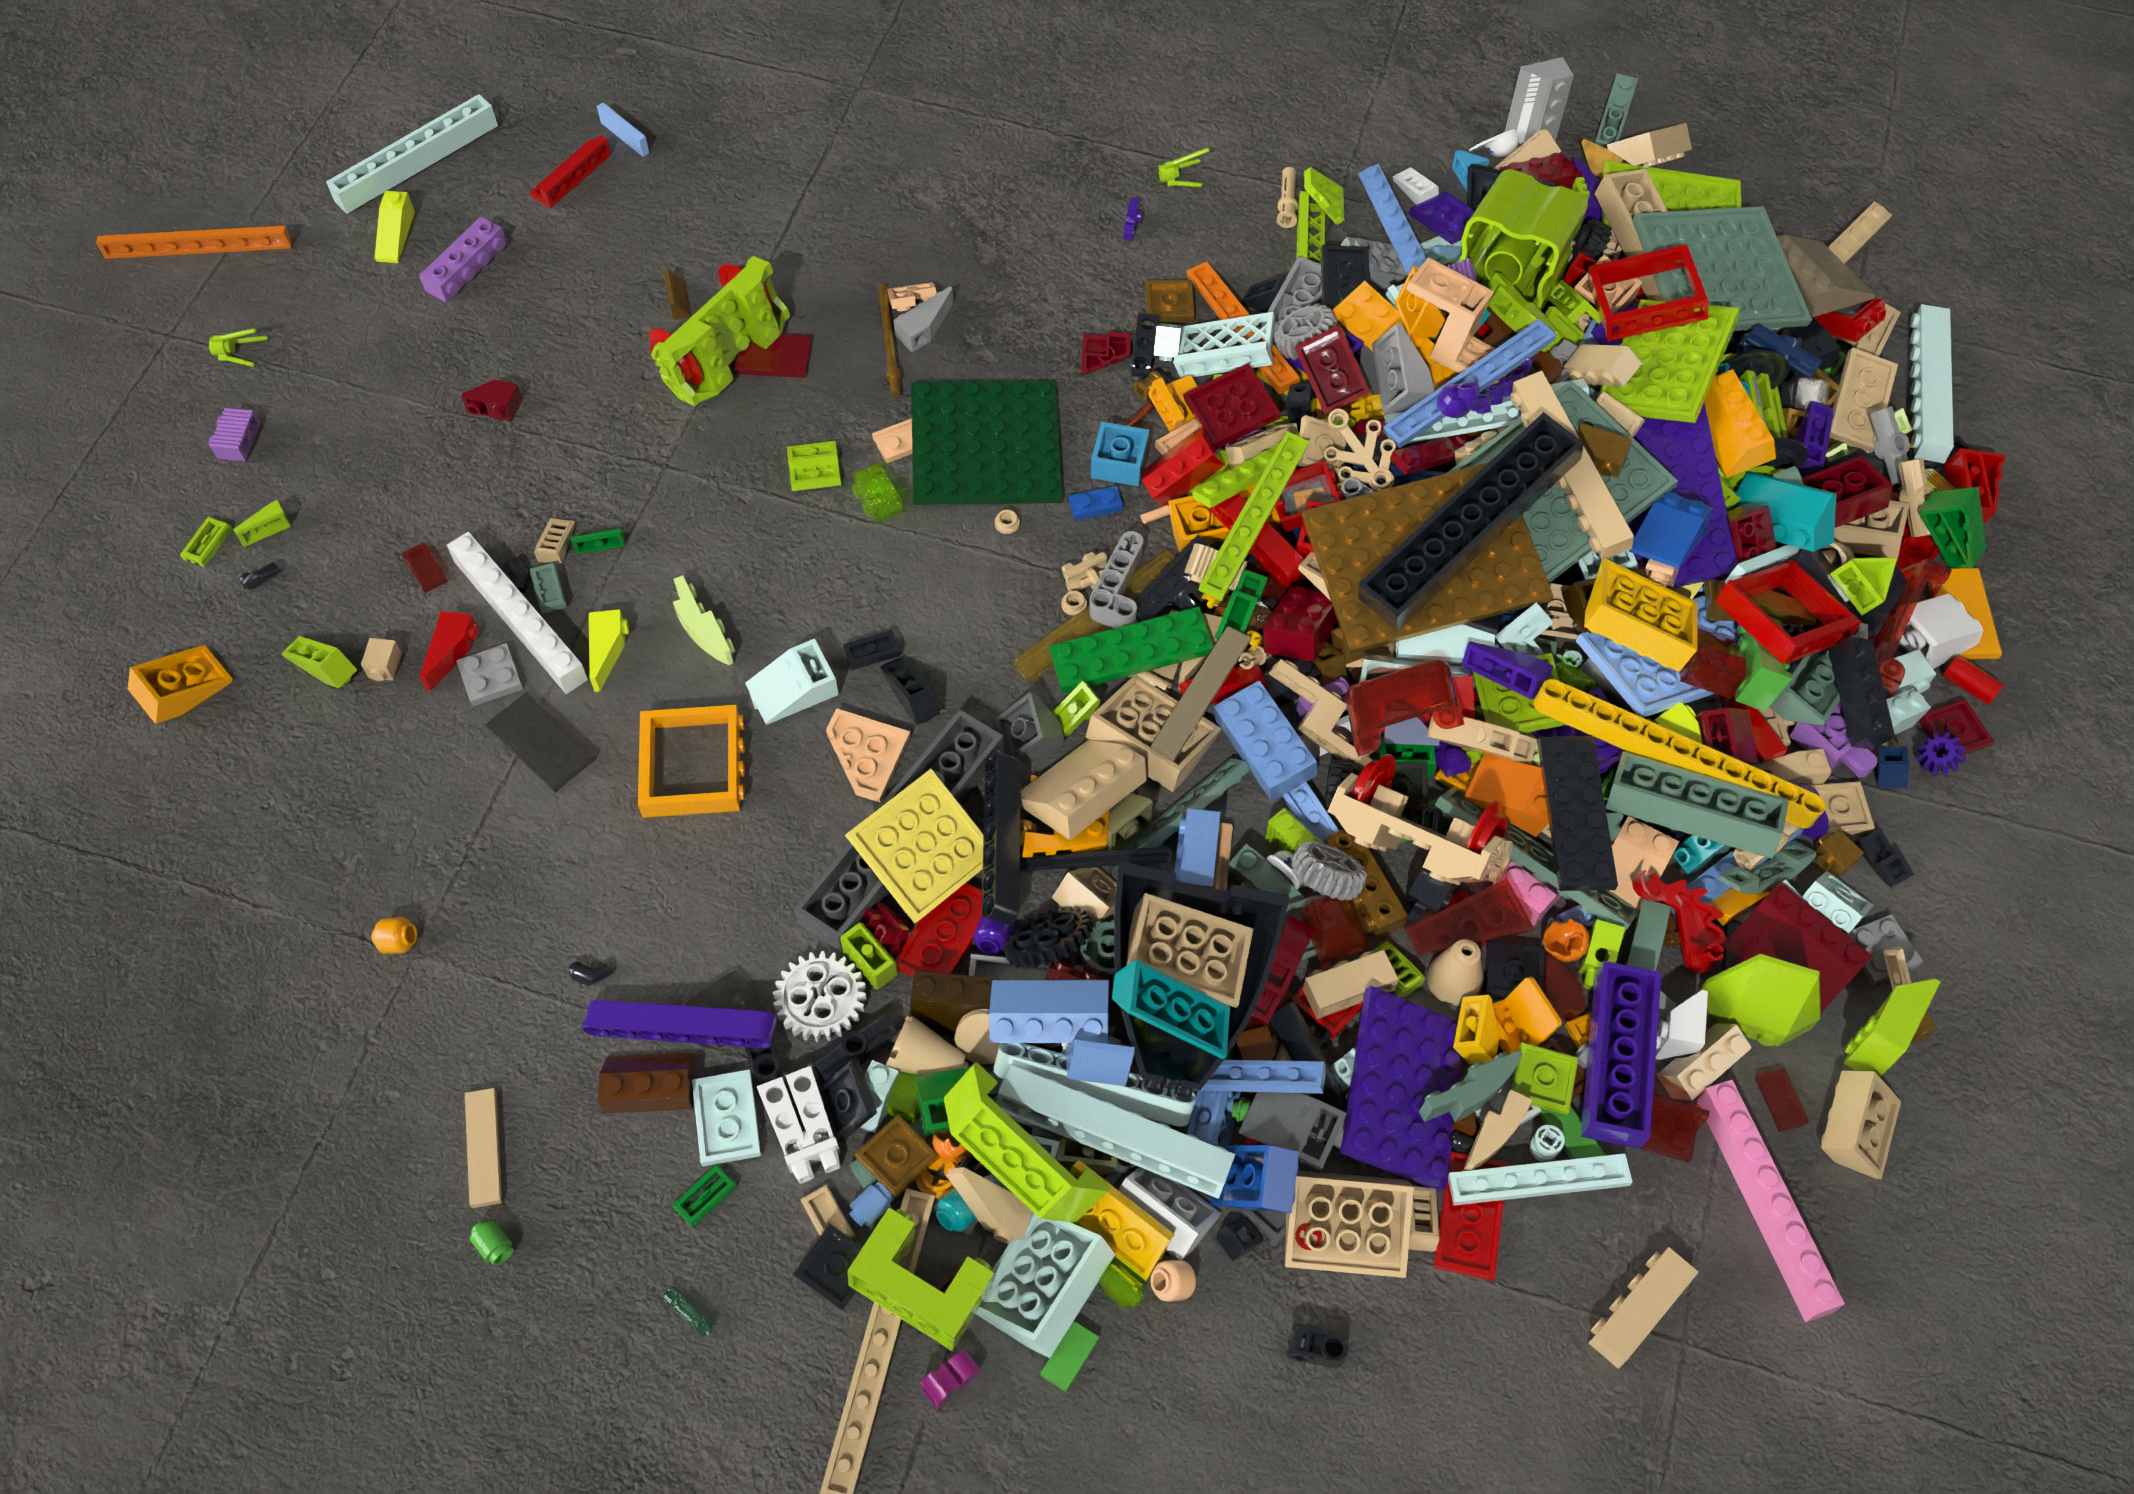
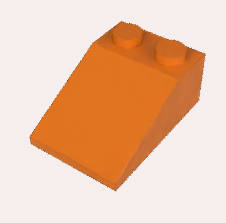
(1515, 786)

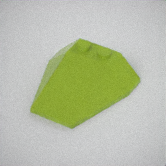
(1766, 999)

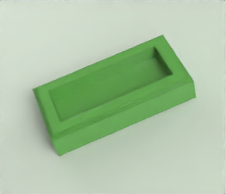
(1069, 1356)

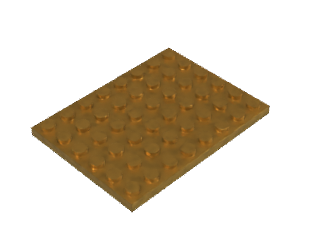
(1364, 530)

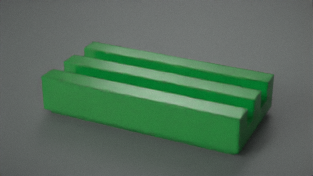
(710, 1205)

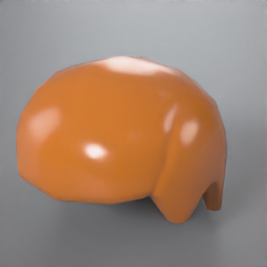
(1566, 940)
(949, 1147)

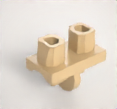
(1085, 573)

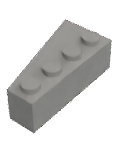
(1299, 289)

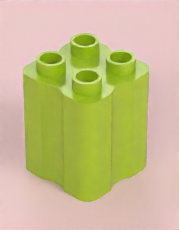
(1523, 234)

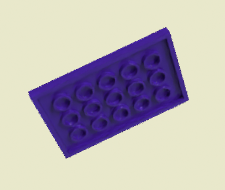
(1397, 1063)

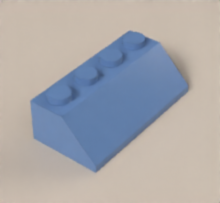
(1049, 1011)

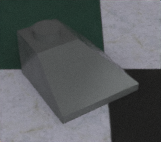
(1029, 729)

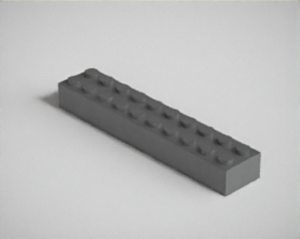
(849, 883)

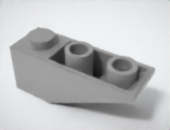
(922, 322)

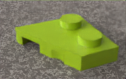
(1326, 194)

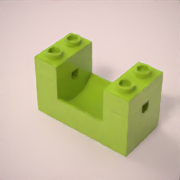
(932, 1312)

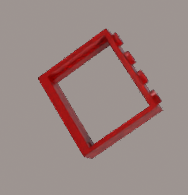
(1650, 317)
(1837, 619)

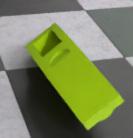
(1513, 307)

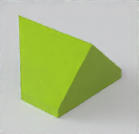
(1865, 581)

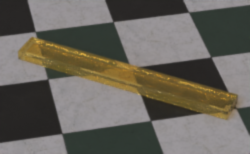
(1038, 657)

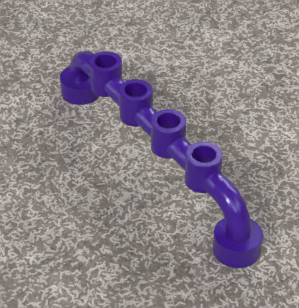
(1482, 402)

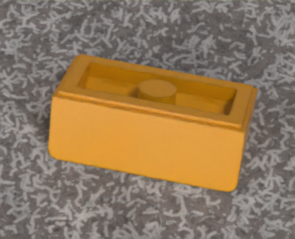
(1736, 903)

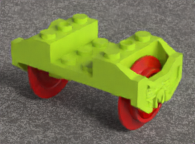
(711, 339)

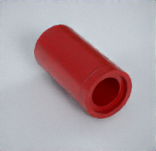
(1973, 680)

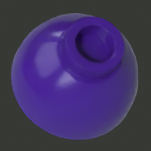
(1450, 403)

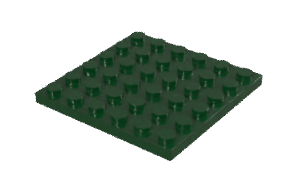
(985, 442)

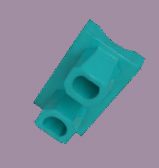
(1696, 852)

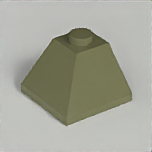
(1128, 820)

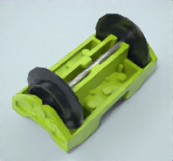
(1764, 373)

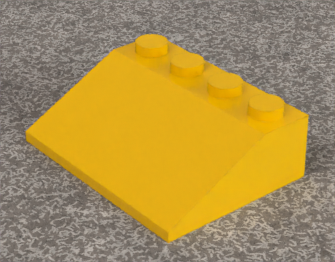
(1642, 616)

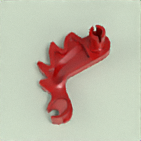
(1698, 936)

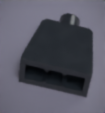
(1301, 401)

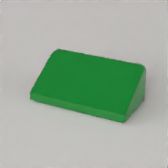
(598, 541)

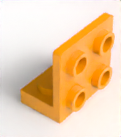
(1170, 401)

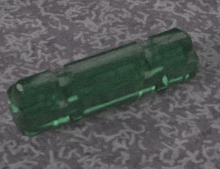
(688, 1311)

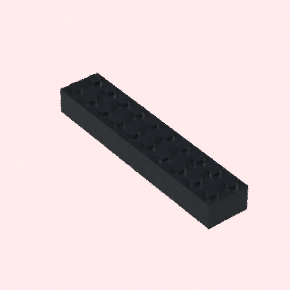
(1470, 521)

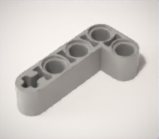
(1119, 577)

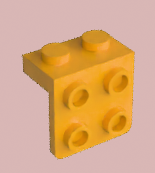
(1525, 1017)

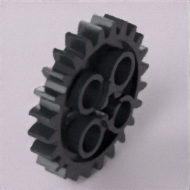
(1048, 937)

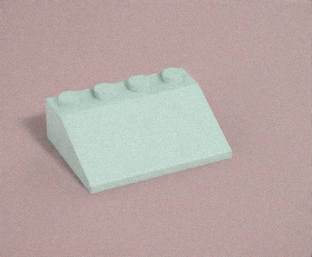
(1044, 1282)

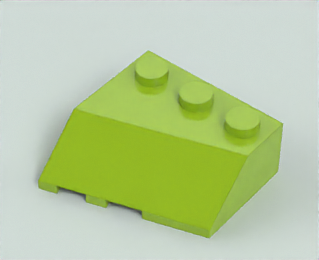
(1891, 1028)

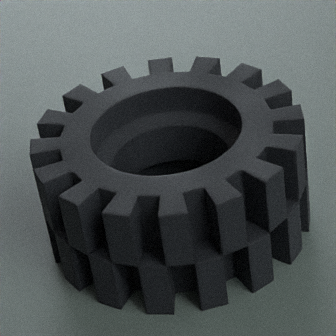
(1592, 239)
(1337, 773)

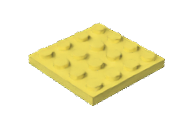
(920, 845)

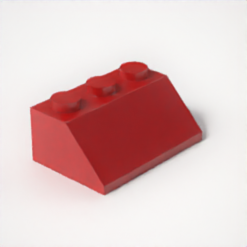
(1182, 468)

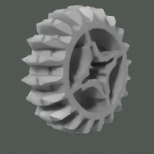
(1302, 326)
(1328, 870)

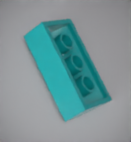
(1798, 512)
(1173, 1007)

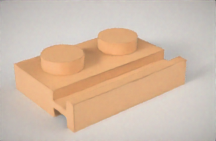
(894, 441)

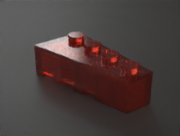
(1479, 918)

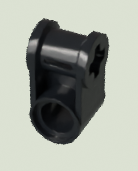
(762, 1059)
(1314, 1347)

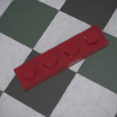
(1428, 454)

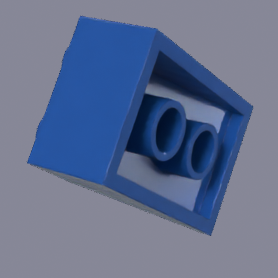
(1672, 529)
(1260, 1179)

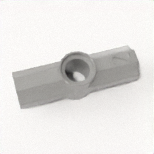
(1890, 442)

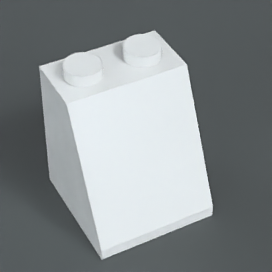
(1941, 630)

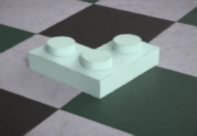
(1520, 633)

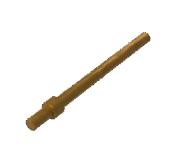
(892, 373)

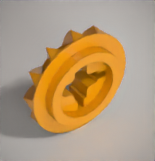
(925, 1180)

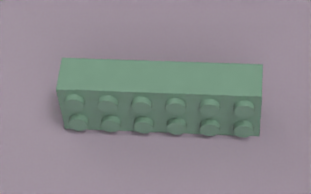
(1698, 804)

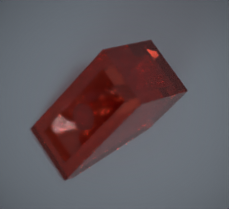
(1562, 989)

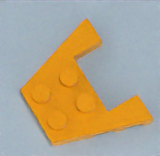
(1090, 839)

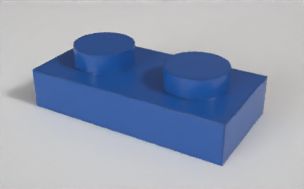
(1095, 503)

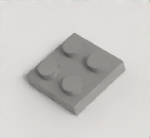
(489, 674)
(1879, 936)

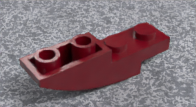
(1289, 953)

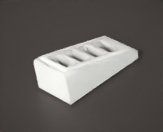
(1418, 188)

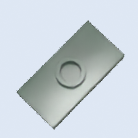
(548, 588)

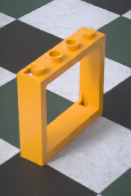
(691, 803)

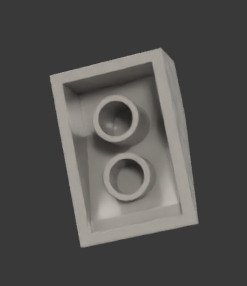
(1400, 371)

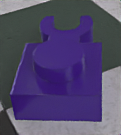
(1133, 216)
(1451, 759)

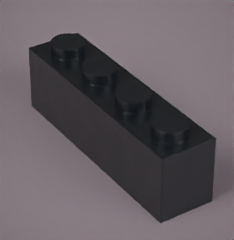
(1861, 693)

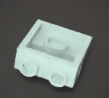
(1837, 901)

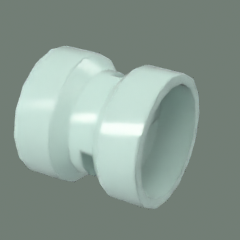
(1544, 1149)

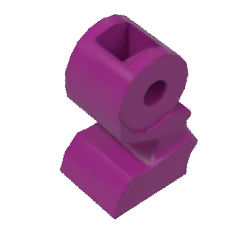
(950, 1376)

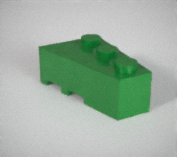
(1956, 525)

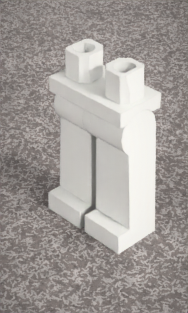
(800, 1146)

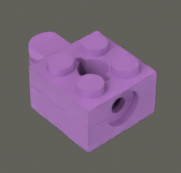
(1838, 748)

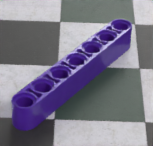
(680, 1024)

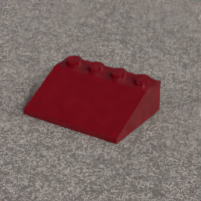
(1803, 938)

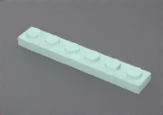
(1539, 1179)

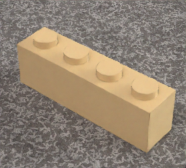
(1643, 1307)

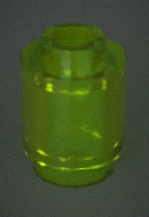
(1121, 1287)

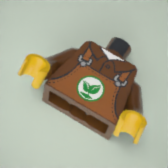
(1255, 630)

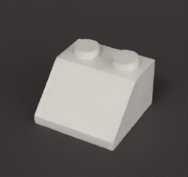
(1683, 1029)

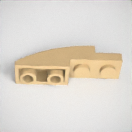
(1487, 739)

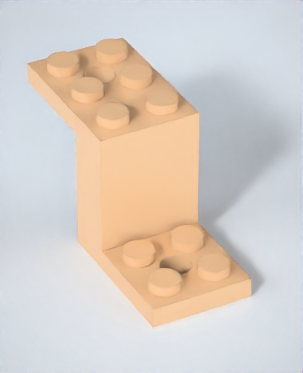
(1465, 303)

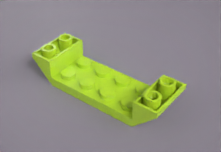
(1015, 1155)

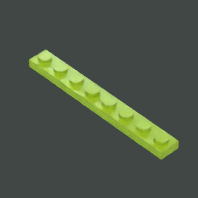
(1240, 477)
(1253, 516)

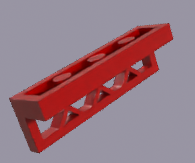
(571, 172)

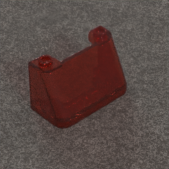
(1401, 697)

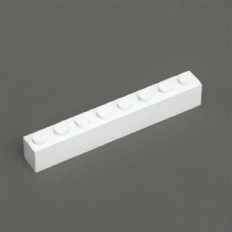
(517, 613)

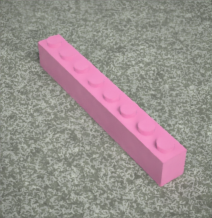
(1770, 1202)

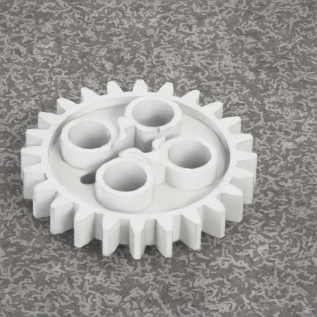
(841, 1007)

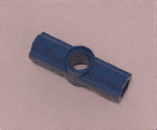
(1799, 359)

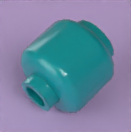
(954, 1212)

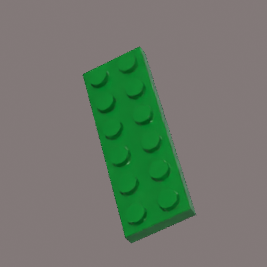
(1131, 649)

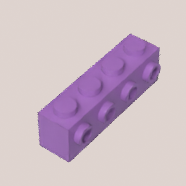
(463, 259)

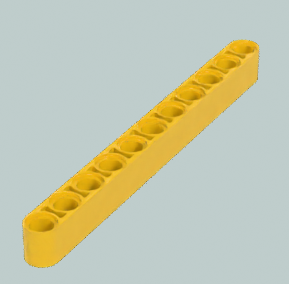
(1666, 746)

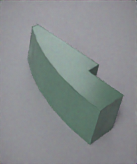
(1648, 935)

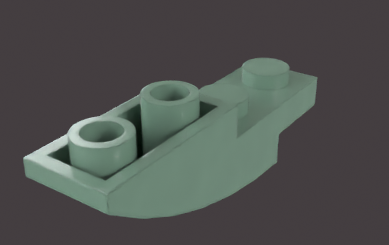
(1616, 110)
(1474, 1091)

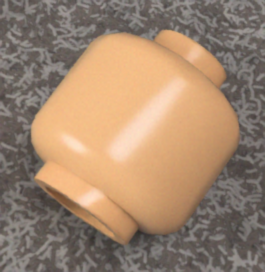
(1173, 1280)

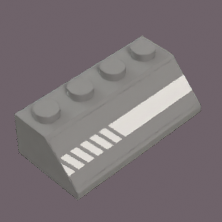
(1540, 98)

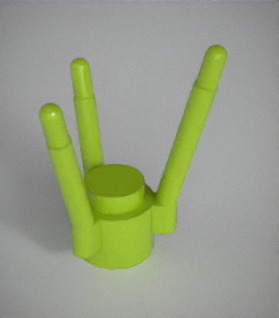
(1170, 171)
(224, 345)

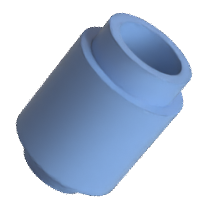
(871, 1204)

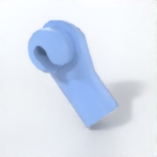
(1578, 915)

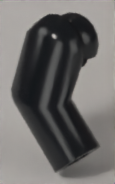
(587, 975)
(1461, 1142)

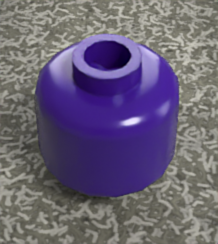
(991, 935)

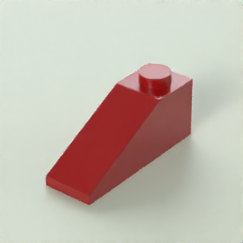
(449, 643)

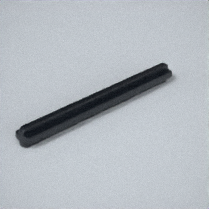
(1095, 858)

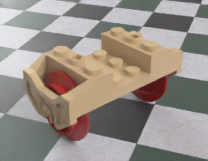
(1373, 815)

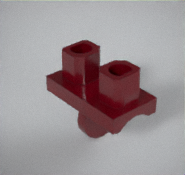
(886, 926)

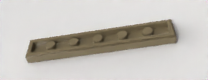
(1200, 693)

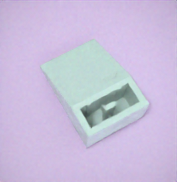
(793, 682)

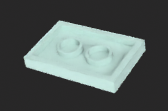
(726, 1118)

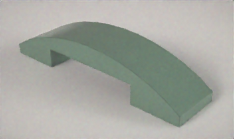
(1762, 878)

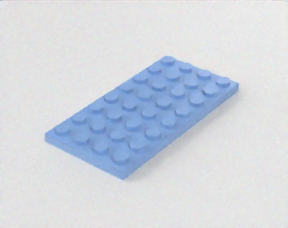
(1643, 681)

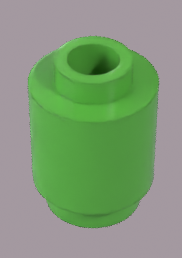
(491, 1242)

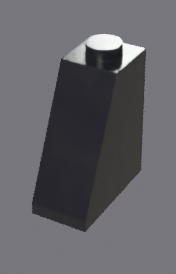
(1820, 568)

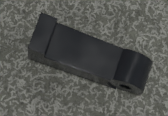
(1144, 345)

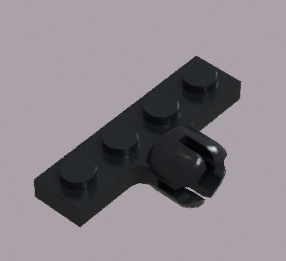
(1171, 587)

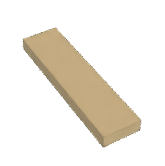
(483, 1148)

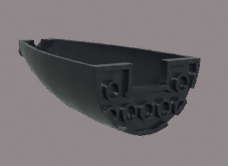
(1160, 1056)

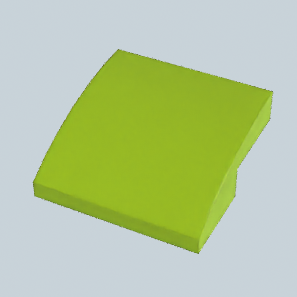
(813, 465)

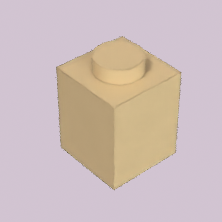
(381, 659)

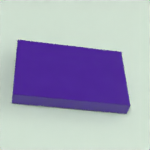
(1443, 216)

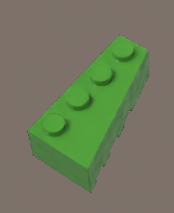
(1764, 673)

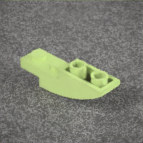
(701, 625)

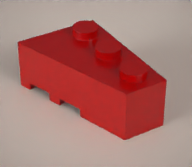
(1977, 469)

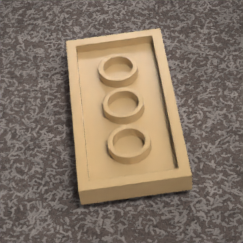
(1861, 391)

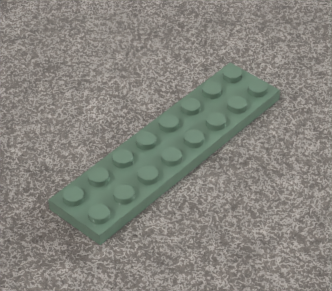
(1541, 862)

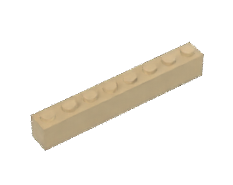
(1582, 483)

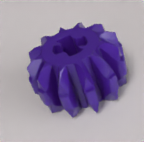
(1930, 759)

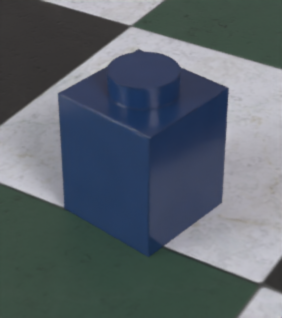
(1892, 767)

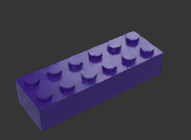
(1621, 1055)

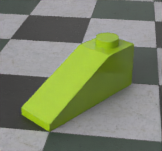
(321, 661)

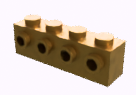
(1377, 902)

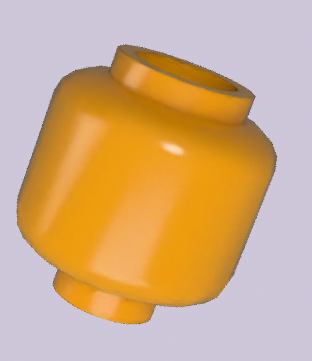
(394, 935)

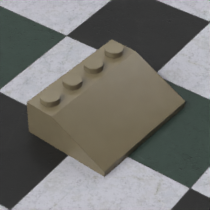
(1822, 276)

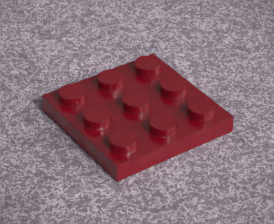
(1232, 405)

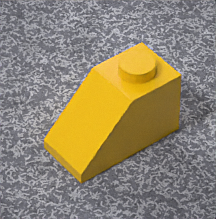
(1477, 1030)

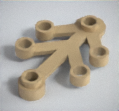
(1361, 454)

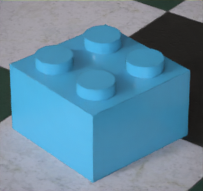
(1119, 453)

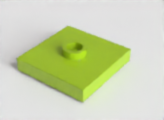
(1545, 1077)

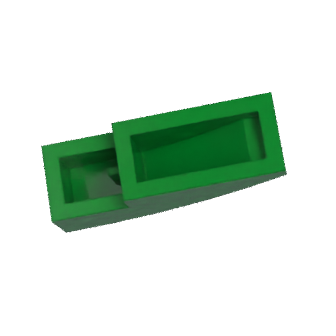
(1243, 603)

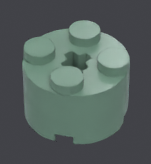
(1097, 951)

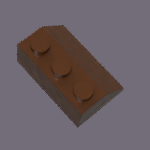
(646, 1083)

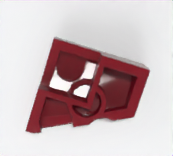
(1103, 350)

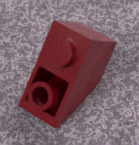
(494, 399)

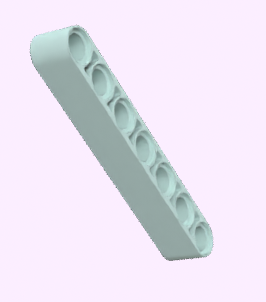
(1134, 1097)

